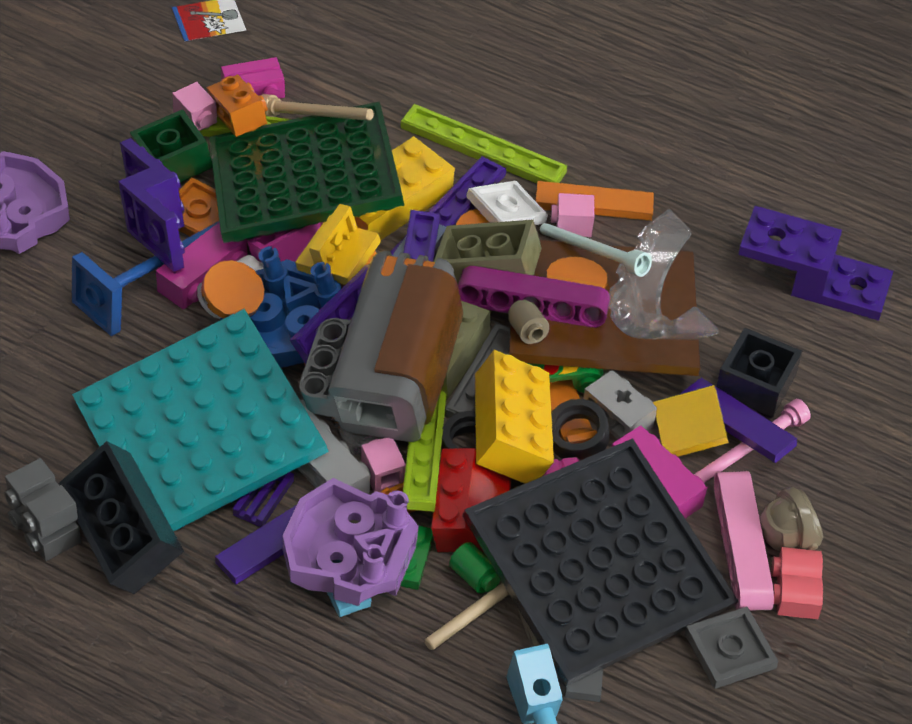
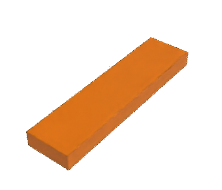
(606, 200)

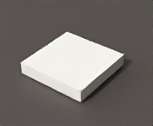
(506, 203)

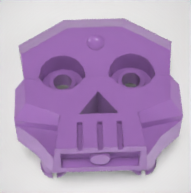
(32, 190)
(371, 551)

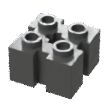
(42, 510)

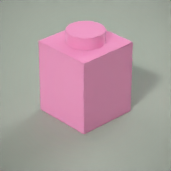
(196, 104)
(574, 213)
(384, 463)

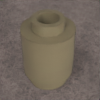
(528, 322)

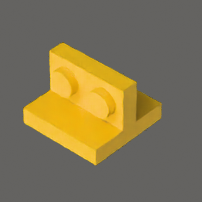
(340, 246)

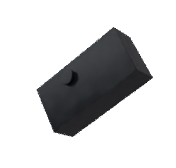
(121, 518)

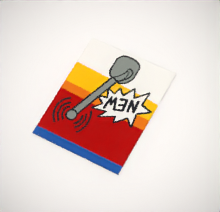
(208, 19)

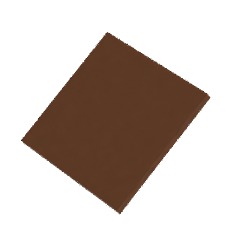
(607, 345)

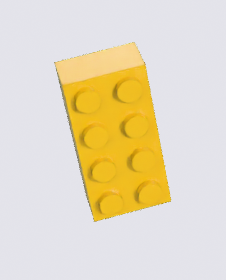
(423, 182)
(513, 418)

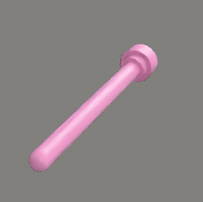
(794, 414)

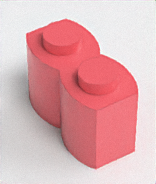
(798, 582)

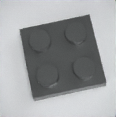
(731, 647)

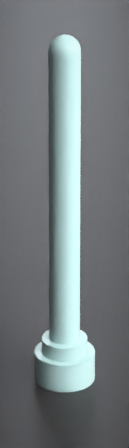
(634, 261)

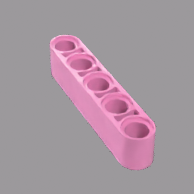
(743, 540)

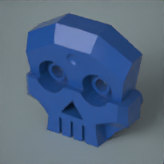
(289, 302)

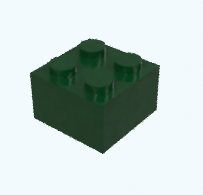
(175, 144)

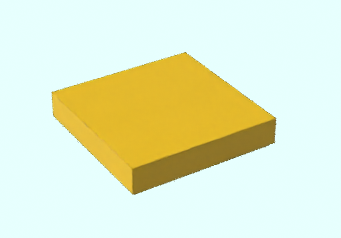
(691, 421)

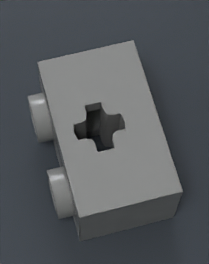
(622, 404)

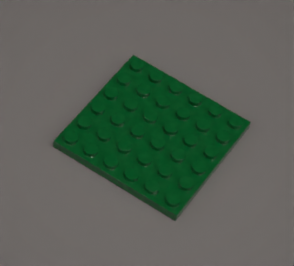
(301, 172)

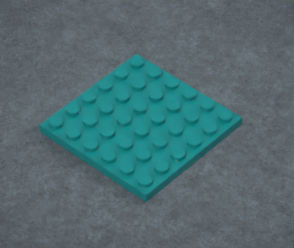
(204, 419)

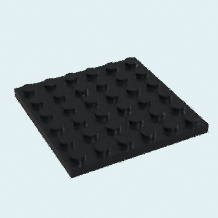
(599, 560)

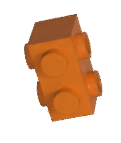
(238, 105)

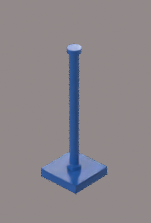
(101, 294)

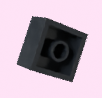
(759, 371)

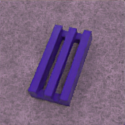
(239, 509)

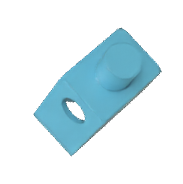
(535, 685)

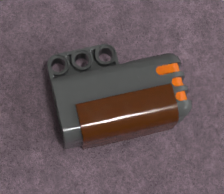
(391, 353)

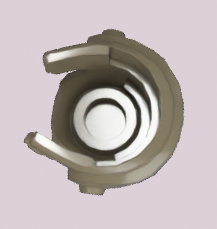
(791, 521)

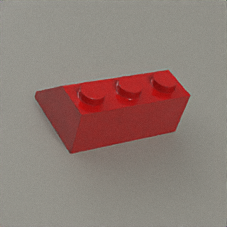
(460, 487)

